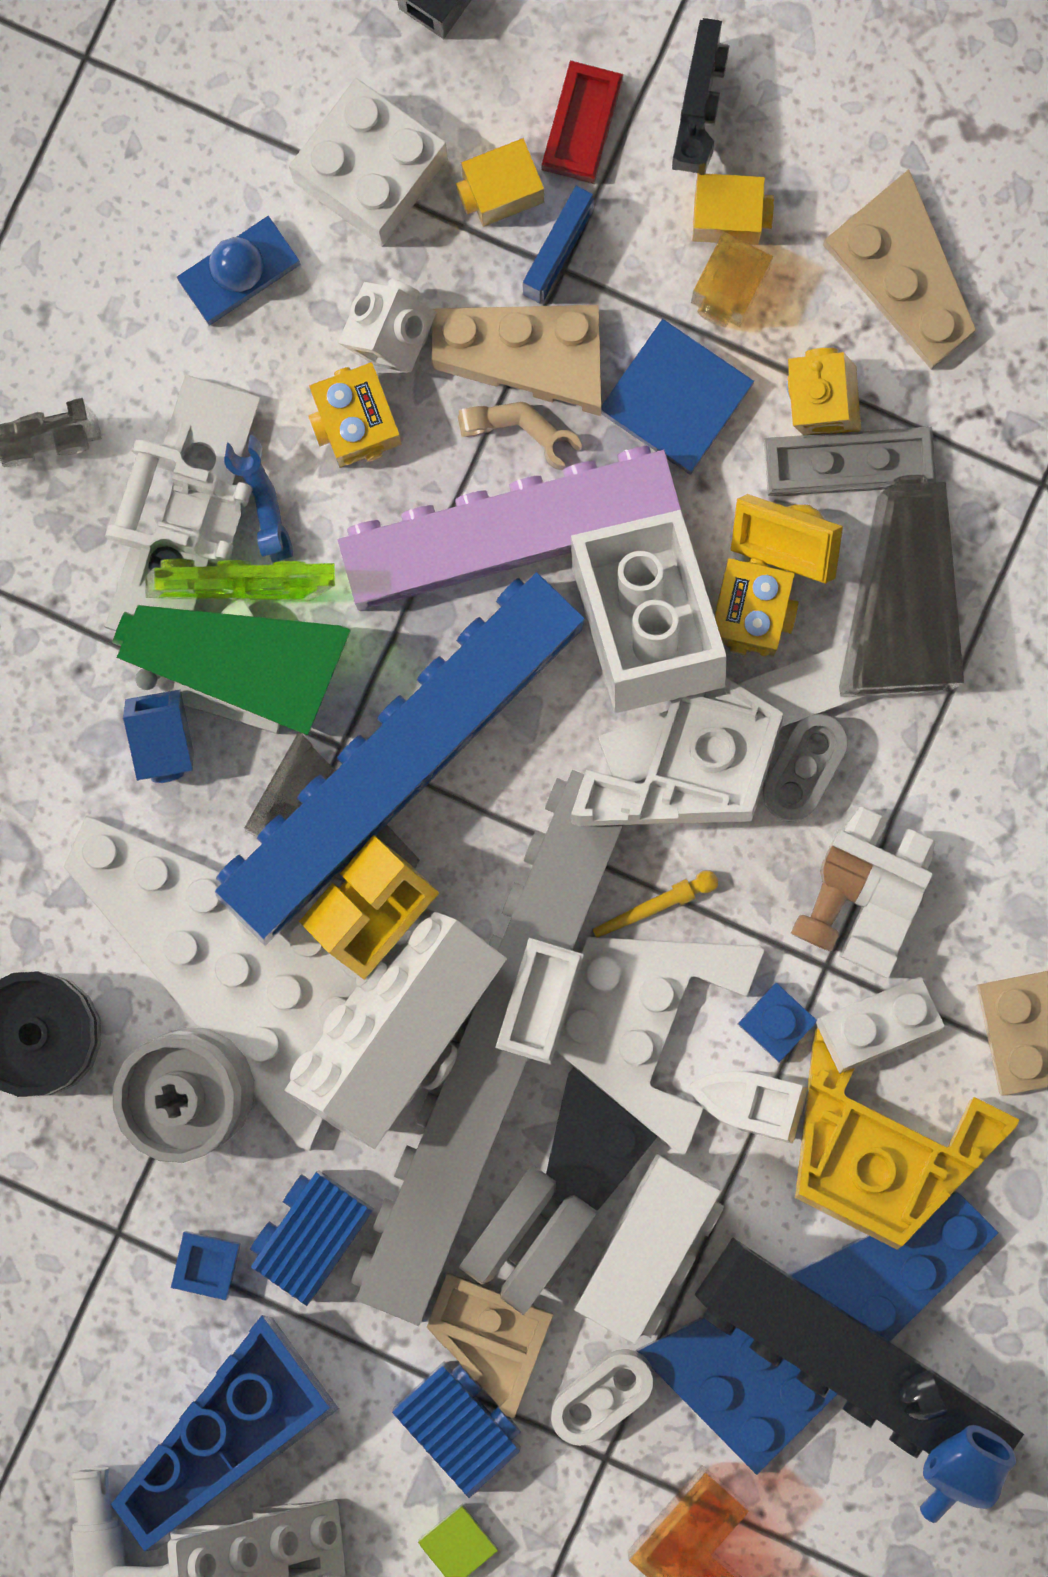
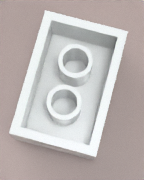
(648, 611)
(648, 1250)

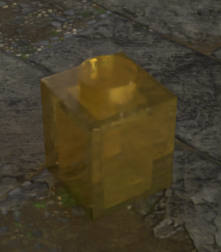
(730, 281)

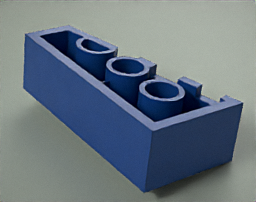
(237, 1425)

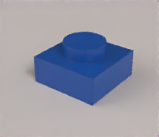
(777, 1022)
(205, 1265)

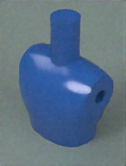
(966, 1470)

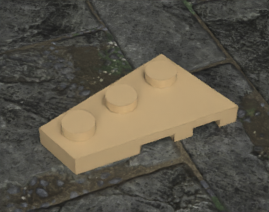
(904, 271)
(526, 347)

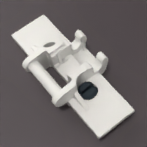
(202, 503)

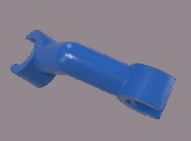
(272, 537)

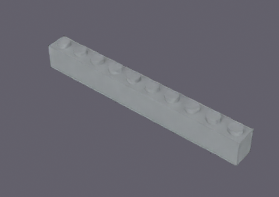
(481, 1084)

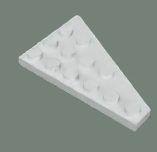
(217, 971)

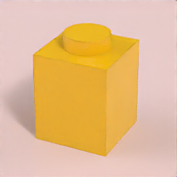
(500, 183)
(732, 206)

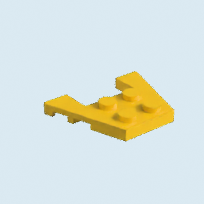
(877, 1170)

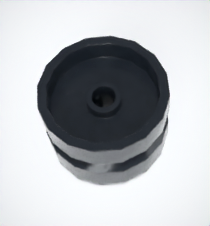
(67, 1040)

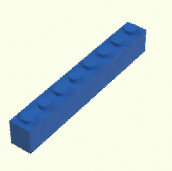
(399, 758)

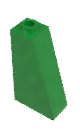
(246, 661)

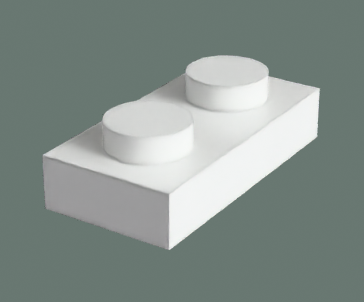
(880, 1024)

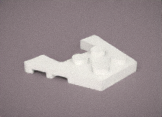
(702, 769)
(625, 1012)

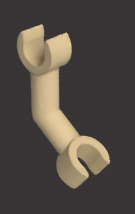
(483, 419)

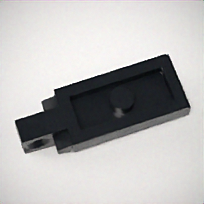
(700, 104)

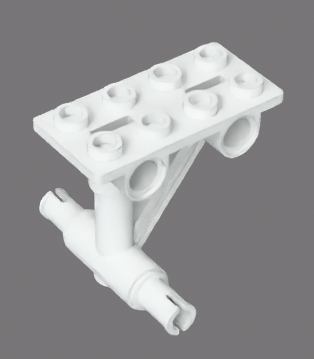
(275, 1543)

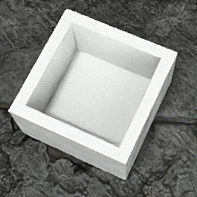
(368, 161)

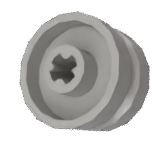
(190, 1063)
(529, 1240)

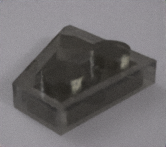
(34, 434)

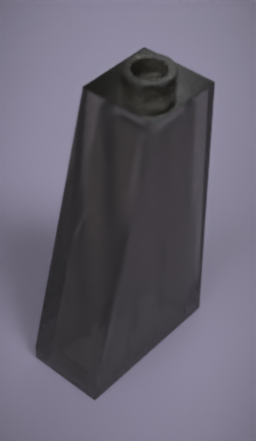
(906, 601)

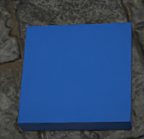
(676, 396)

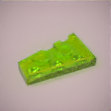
(239, 580)

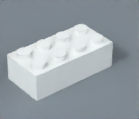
(394, 1027)

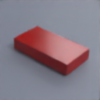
(582, 122)

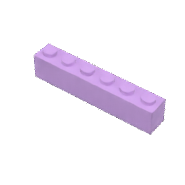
(503, 530)

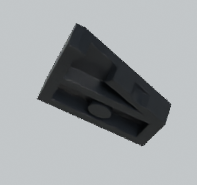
(593, 1143)

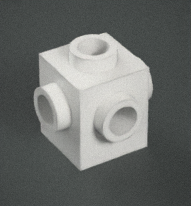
(388, 325)

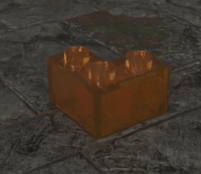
(690, 1530)

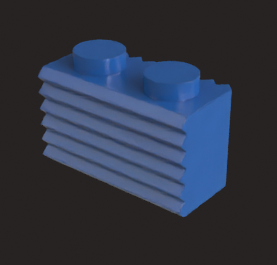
(310, 1237)
(458, 1428)

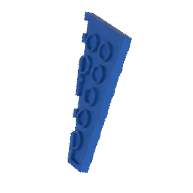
(764, 1405)

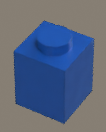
(158, 736)

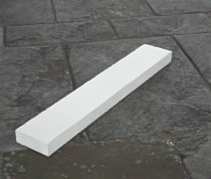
(794, 689)

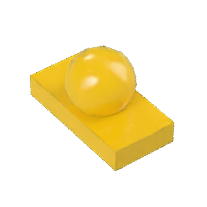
(787, 537)

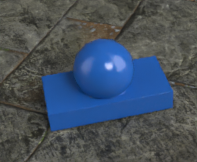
(238, 270)

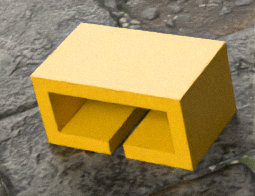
(370, 908)

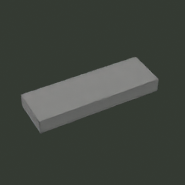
(847, 460)

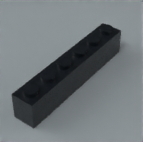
(834, 1351)

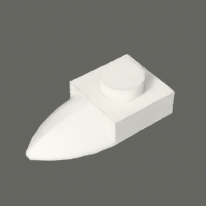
(752, 1102)

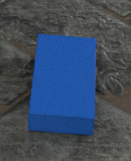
(558, 245)

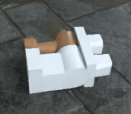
(879, 882)

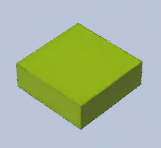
(458, 1544)

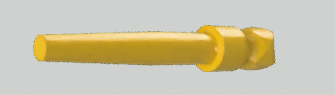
(682, 893)

